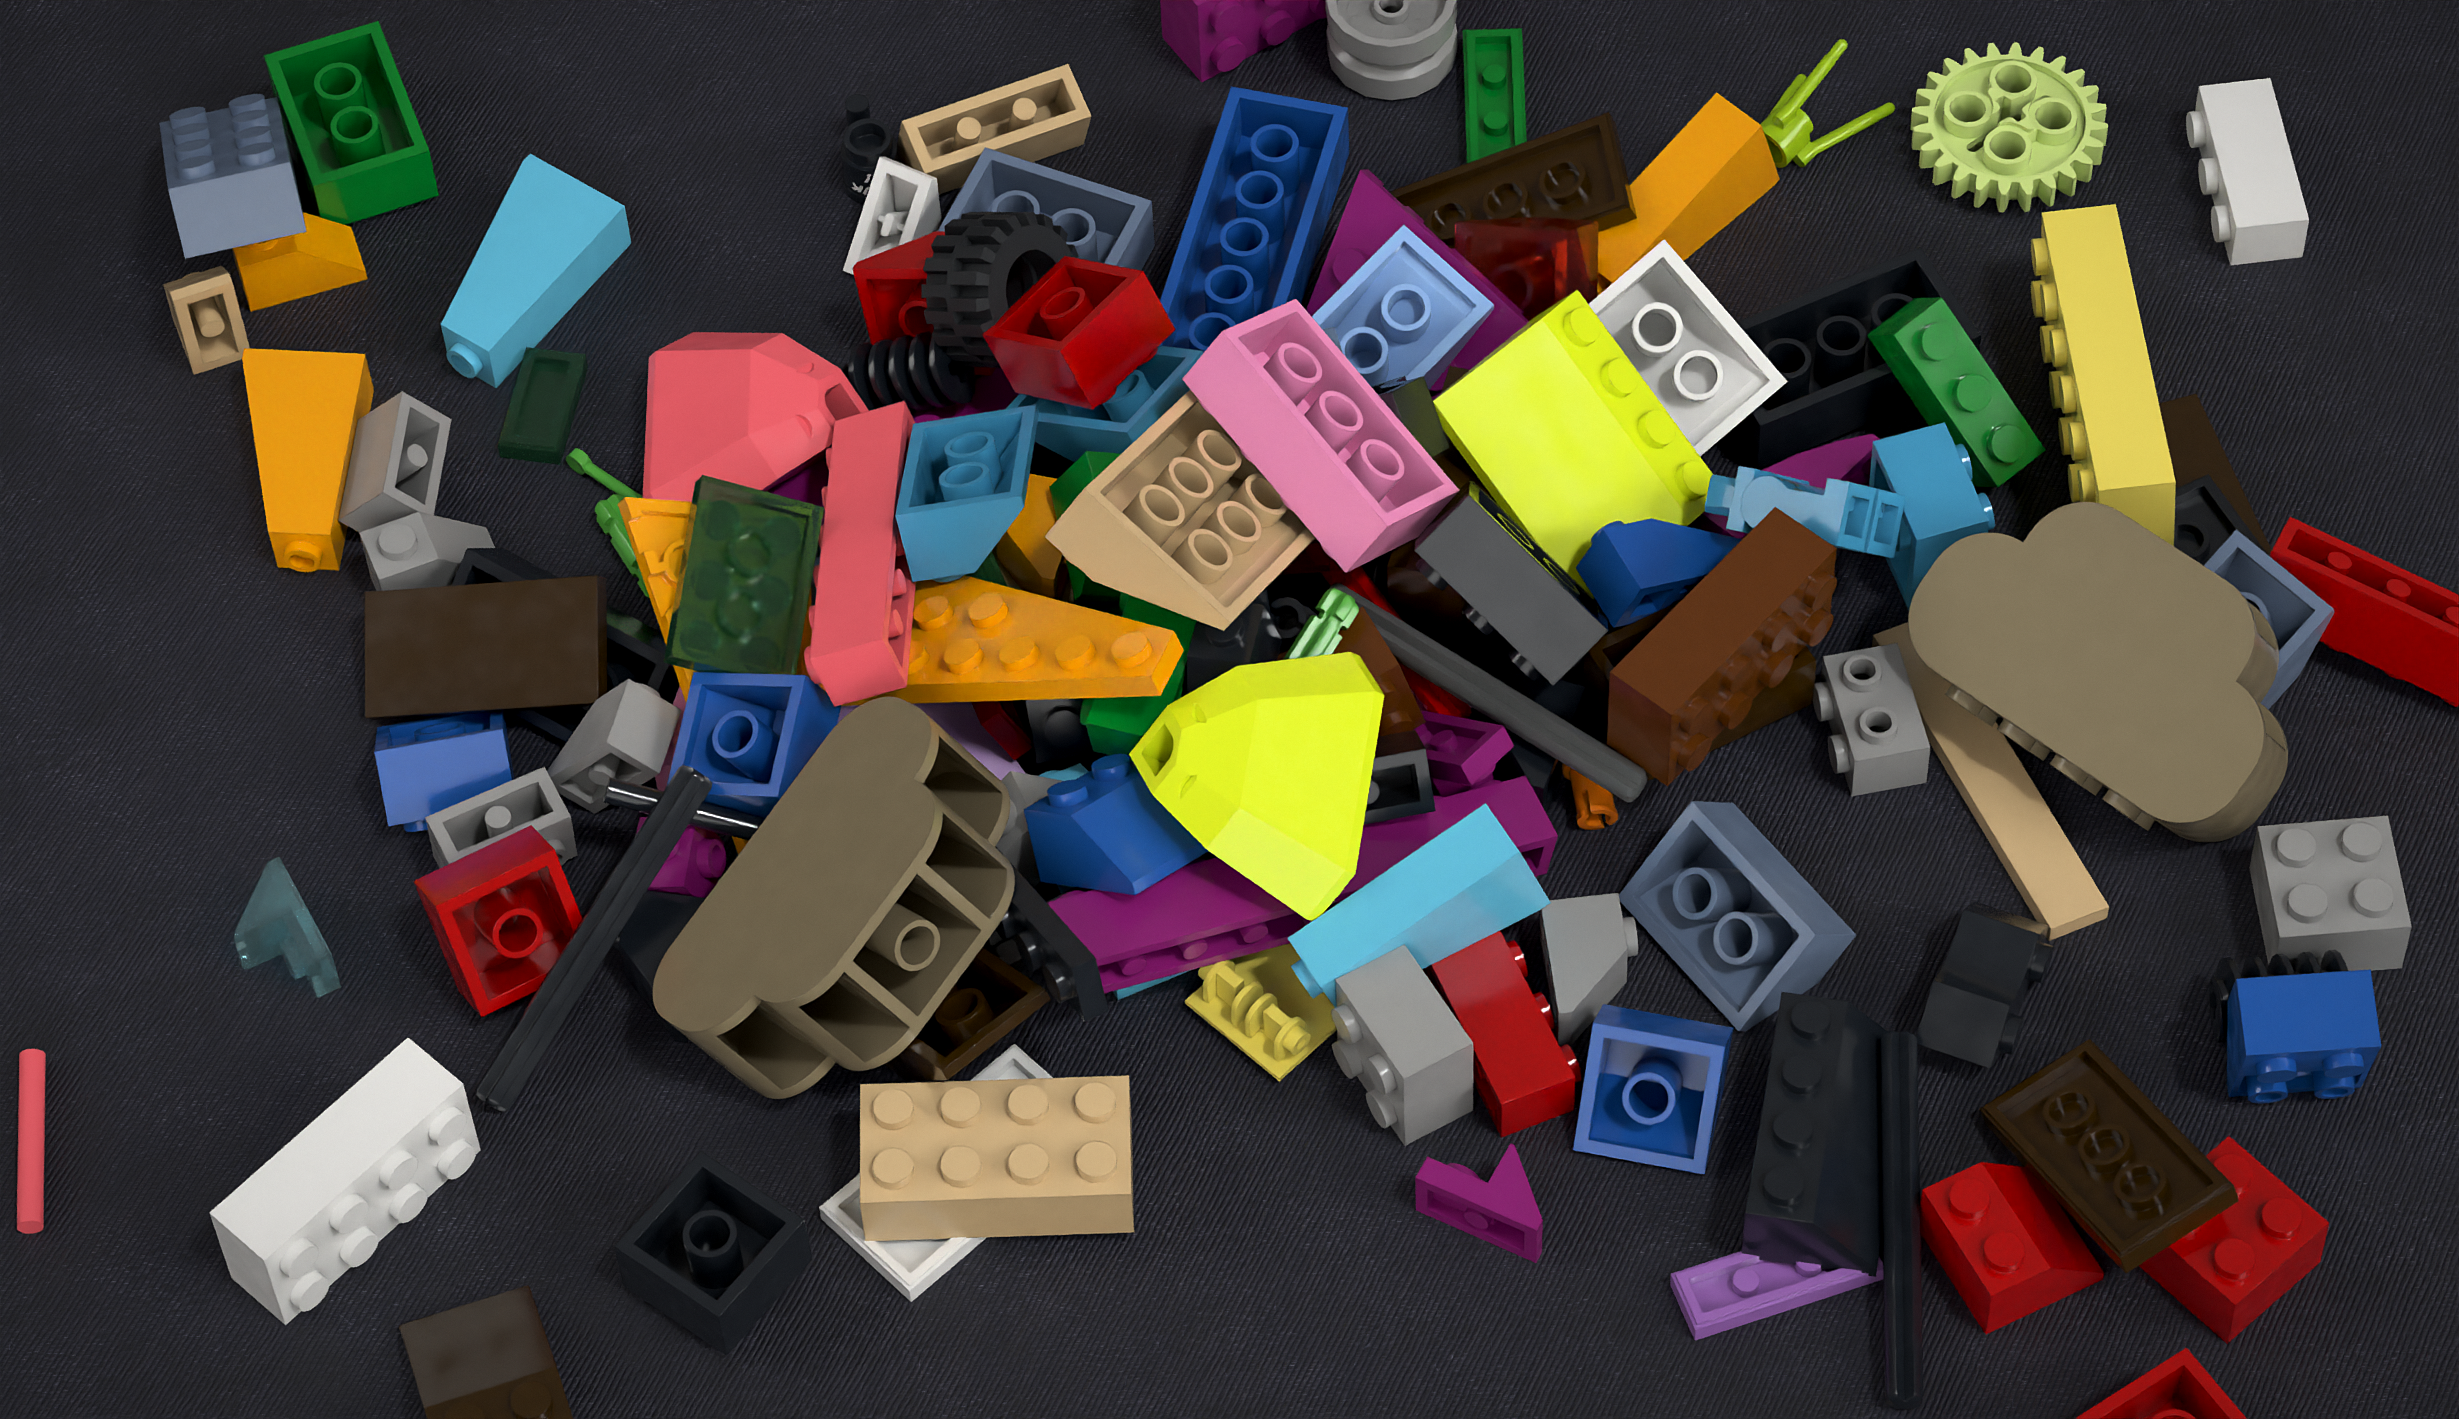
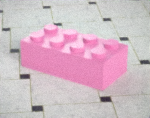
(1320, 435)

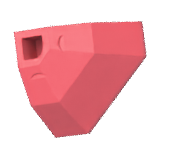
(738, 411)

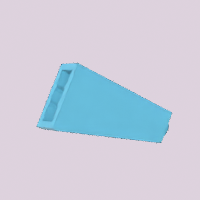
(531, 269)
(1431, 901)

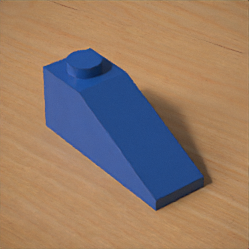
(1648, 566)

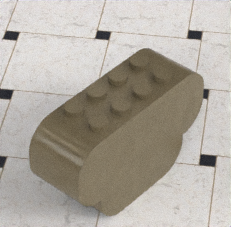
(2115, 663)
(845, 907)

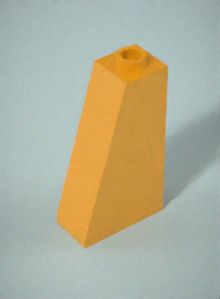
(1691, 188)
(304, 437)

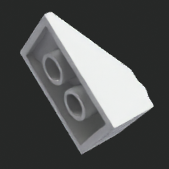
(1686, 347)

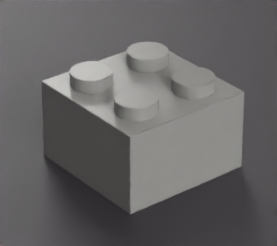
(2331, 890)
(1403, 1046)

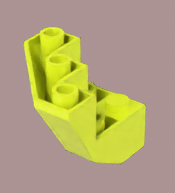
(1273, 771)

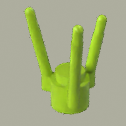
(1789, 127)

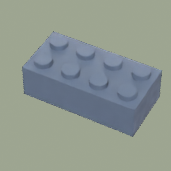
(231, 175)

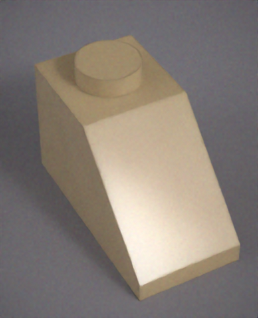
(207, 318)

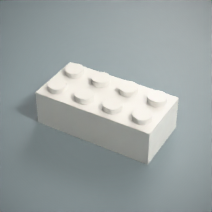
(346, 1181)

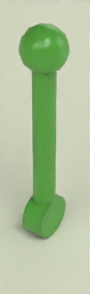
(581, 464)

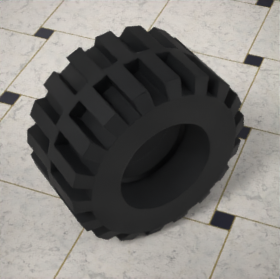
(981, 272)

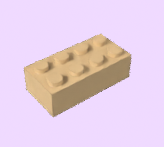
(996, 1158)

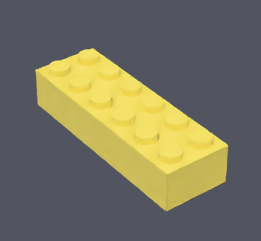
(2101, 368)

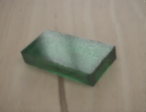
(543, 405)

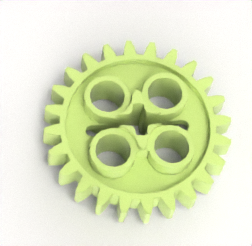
(2009, 127)

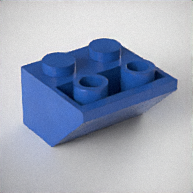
(2301, 1035)

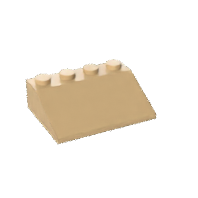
(1182, 521)

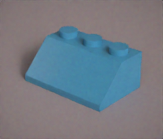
(963, 489)

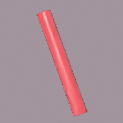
(31, 1141)

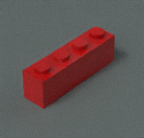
(2379, 609)
(1515, 1055)

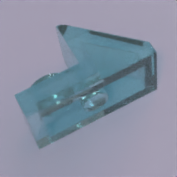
(281, 924)

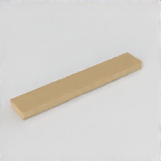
(2003, 801)

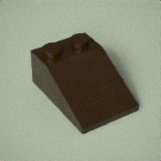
(970, 1019)
(486, 1361)

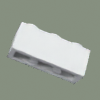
(2248, 172)

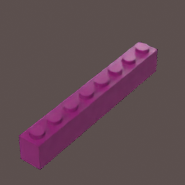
(1218, 914)

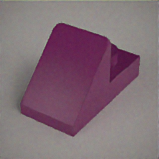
(1461, 751)
(1493, 1211)

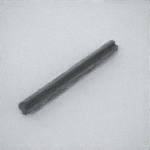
(1505, 704)

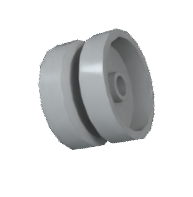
(1391, 45)

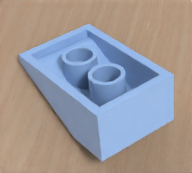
(1404, 312)

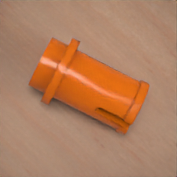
(1590, 801)

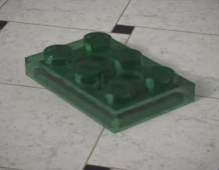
(743, 581)

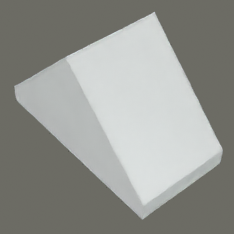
(897, 210)

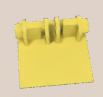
(1264, 1008)

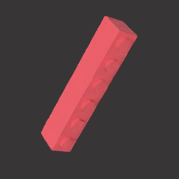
(863, 573)

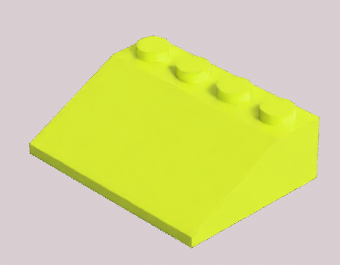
(1571, 435)

